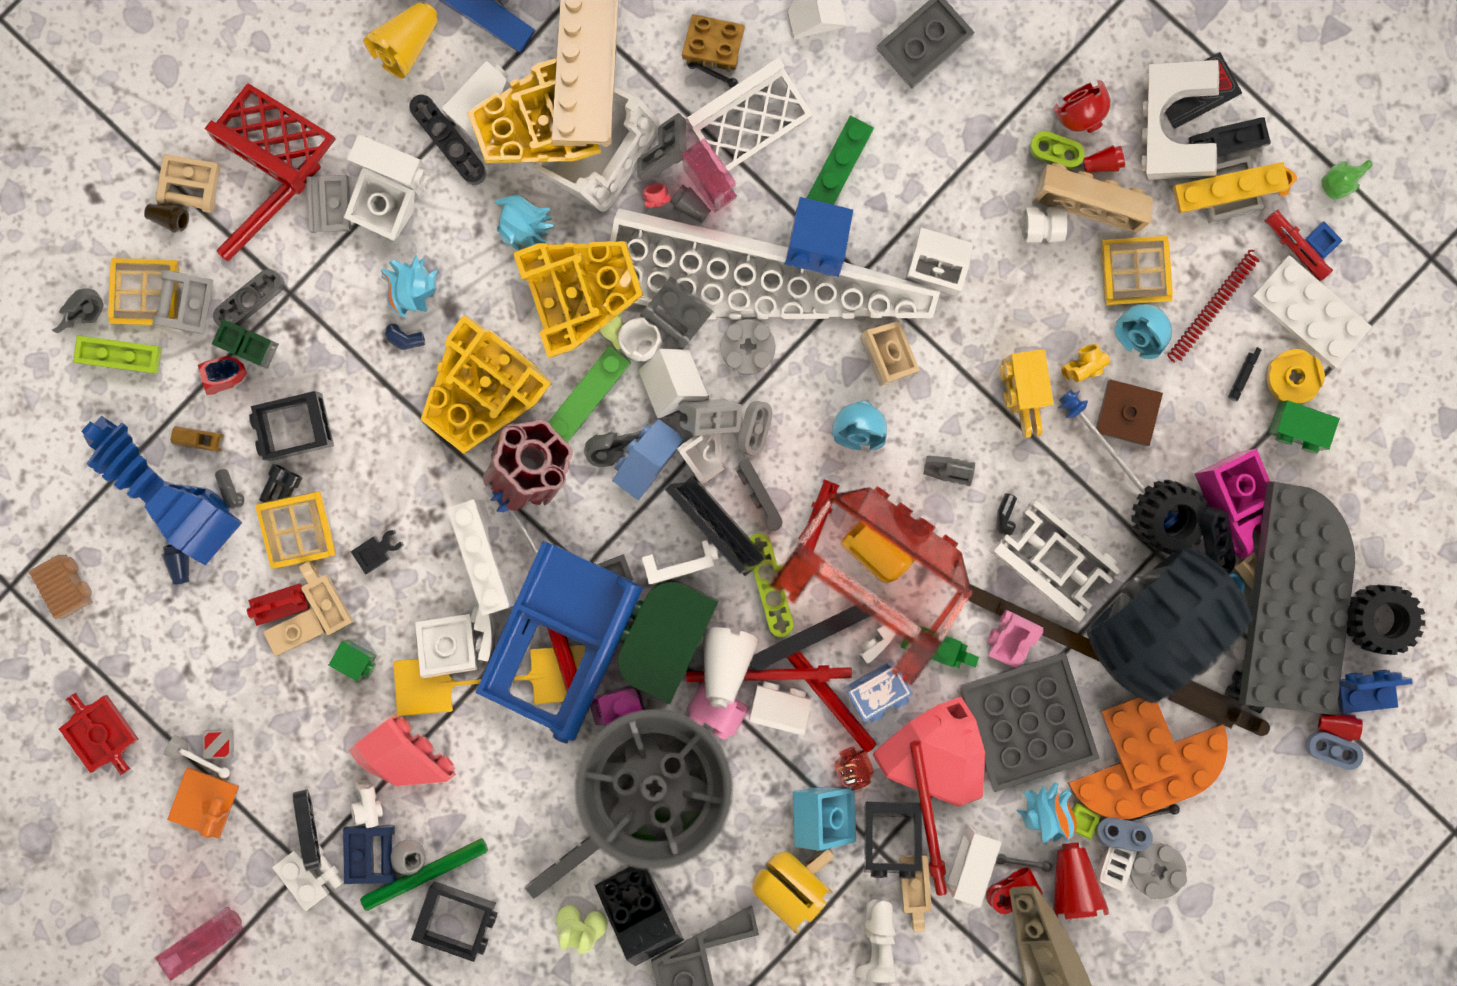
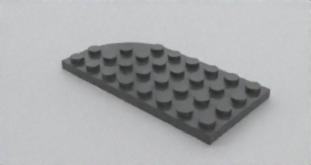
(1298, 603)

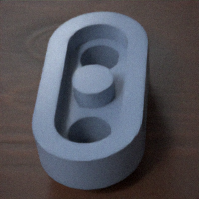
(1333, 749)
(1125, 834)

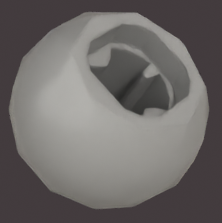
(408, 857)

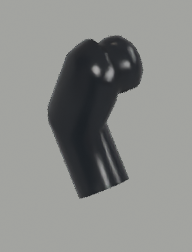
(1004, 512)

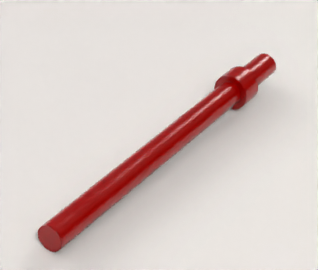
(822, 673)
(936, 865)

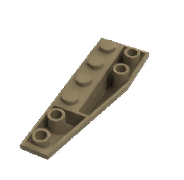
(1043, 943)

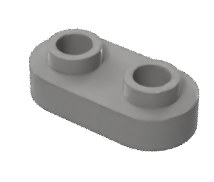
(755, 428)

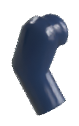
(401, 340)

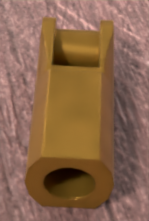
(194, 438)

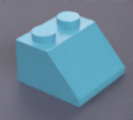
(824, 817)

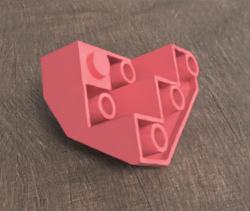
(950, 753)
(399, 757)

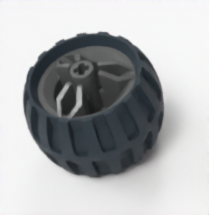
(1170, 625)

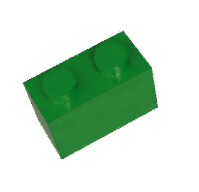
(1303, 426)

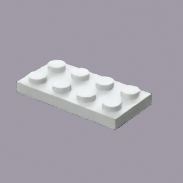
(1311, 312)

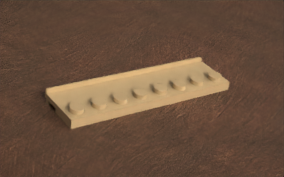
(585, 72)

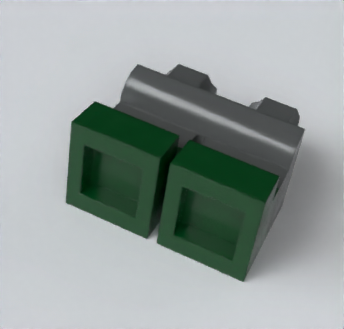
(245, 344)

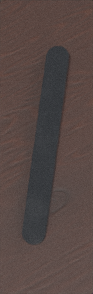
(808, 637)

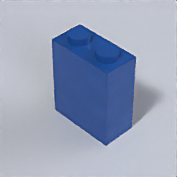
(819, 237)

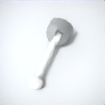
(178, 748)

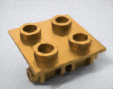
(713, 42)

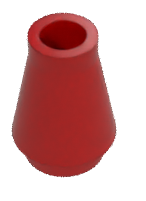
(1106, 160)
(1342, 726)

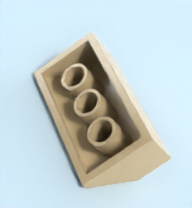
(1094, 198)

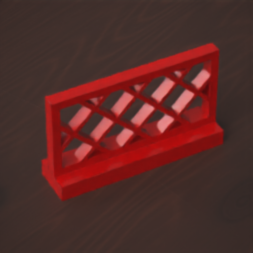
(262, 158)

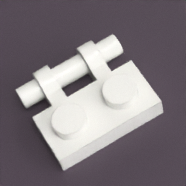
(304, 885)

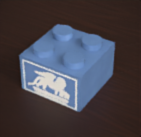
(878, 692)

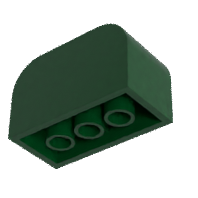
(664, 638)

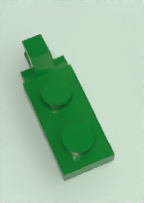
(950, 652)

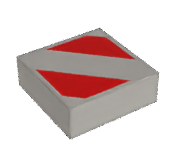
(218, 744)

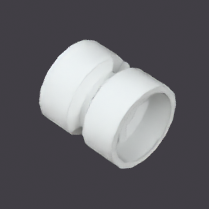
(1044, 224)

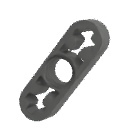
(259, 280)

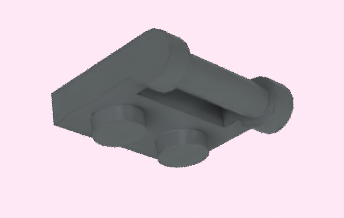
(682, 307)

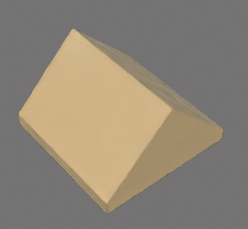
(889, 353)

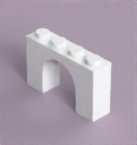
(1166, 85)
(471, 527)

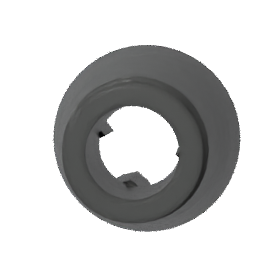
(690, 204)

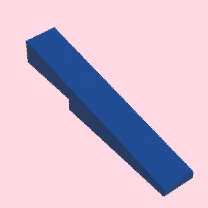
(494, 20)

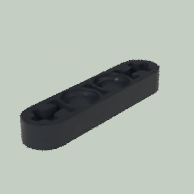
(448, 139)

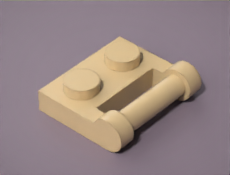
(189, 174)

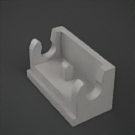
(711, 417)

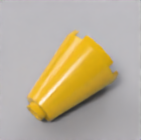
(402, 38)

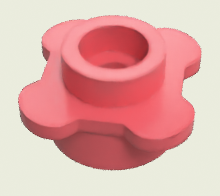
(656, 195)

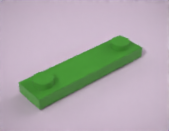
(589, 393)

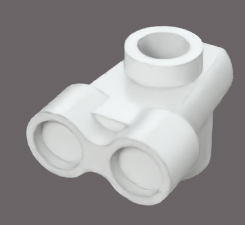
(367, 809)

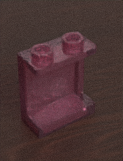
(709, 175)

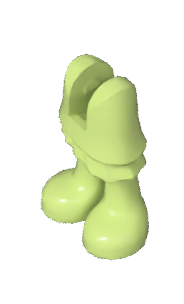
(579, 935)

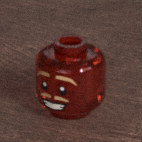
(854, 768)

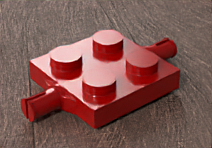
(98, 733)

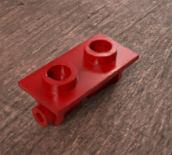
(277, 604)

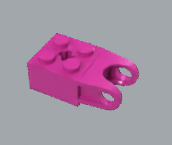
(1239, 488)

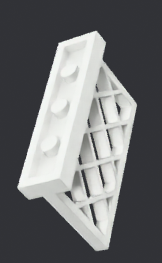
(741, 93)

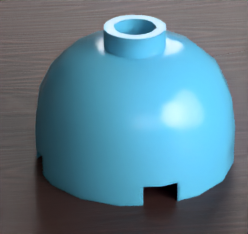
(1145, 330)
(860, 425)

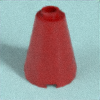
(1076, 885)

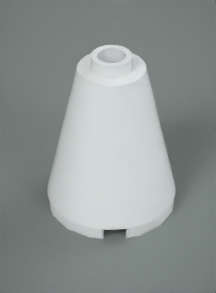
(726, 663)

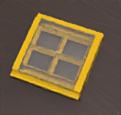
(1136, 270)
(137, 290)
(295, 529)

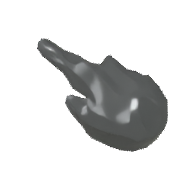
(82, 303)
(603, 449)

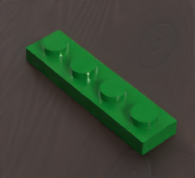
(841, 161)

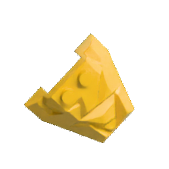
(520, 122)
(577, 288)
(480, 386)

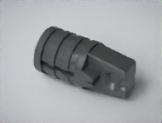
(949, 469)

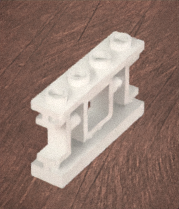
(1042, 576)

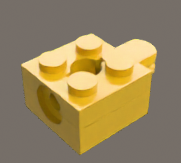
(1027, 388)

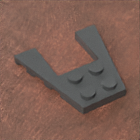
(688, 961)

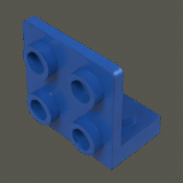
(1370, 692)

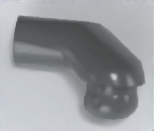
(227, 490)

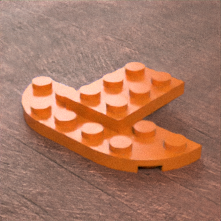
(1151, 765)

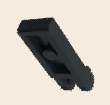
(1236, 137)

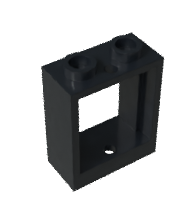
(318, 418)
(892, 809)
(424, 936)

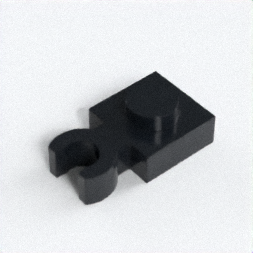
(374, 553)

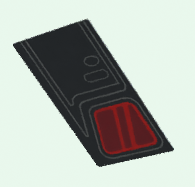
(1193, 107)

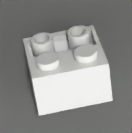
(939, 262)

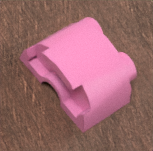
(1013, 639)
(723, 720)

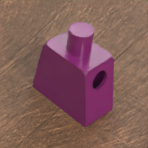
(616, 704)

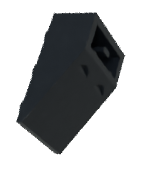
(638, 914)

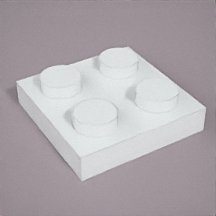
(446, 646)

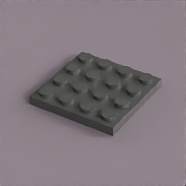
(1030, 721)

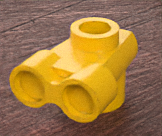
(1090, 364)

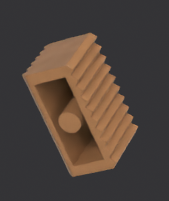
(61, 586)

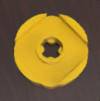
(1302, 362)

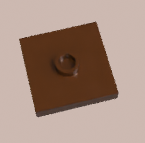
(1128, 412)

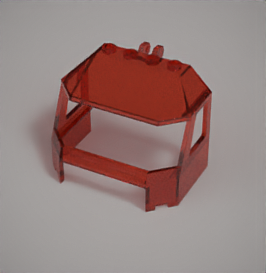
(908, 534)

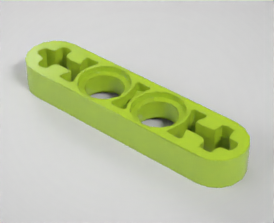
(764, 588)

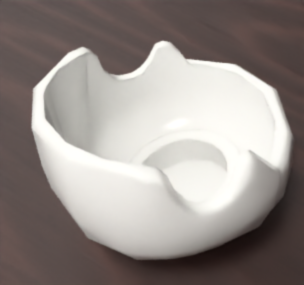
(639, 339)

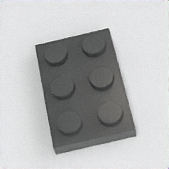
(925, 41)

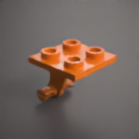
(203, 803)

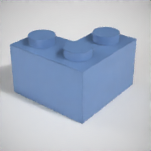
(646, 458)

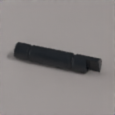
(1244, 375)

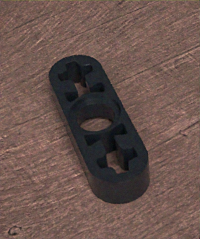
(1218, 538)
(306, 830)

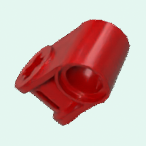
(1019, 878)

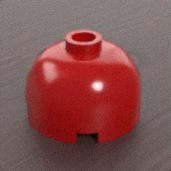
(1084, 108)

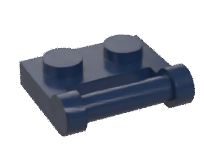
(359, 854)

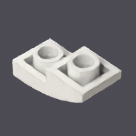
(485, 643)
(874, 647)

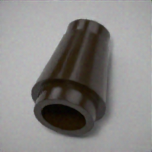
(168, 216)

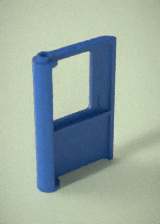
(576, 602)

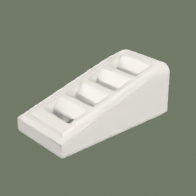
(1123, 872)

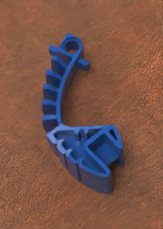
(186, 515)

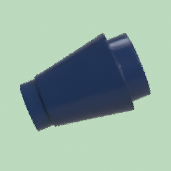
(176, 564)

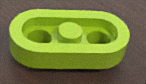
(1056, 148)

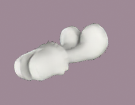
(880, 931)

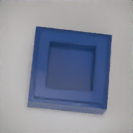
(1323, 239)

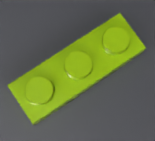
(117, 354)

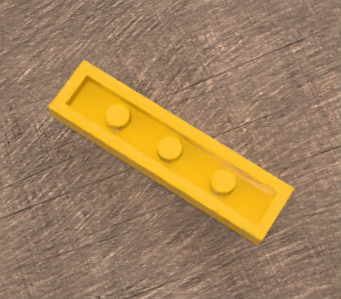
(1231, 187)

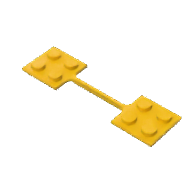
(434, 694)

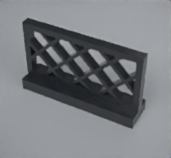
(717, 525)

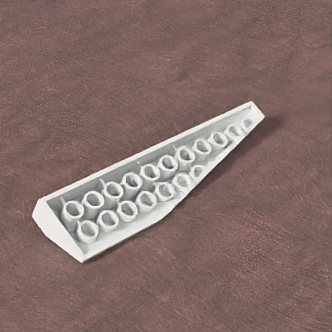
(751, 279)

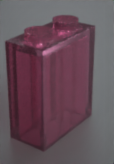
(199, 943)

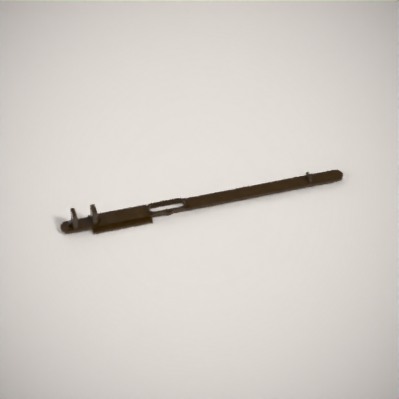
(1191, 696)

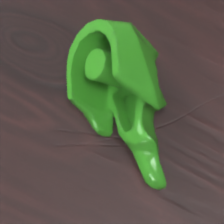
(1342, 179)

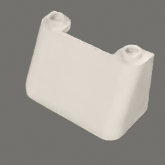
(603, 175)

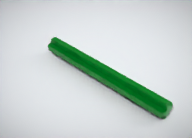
(424, 875)

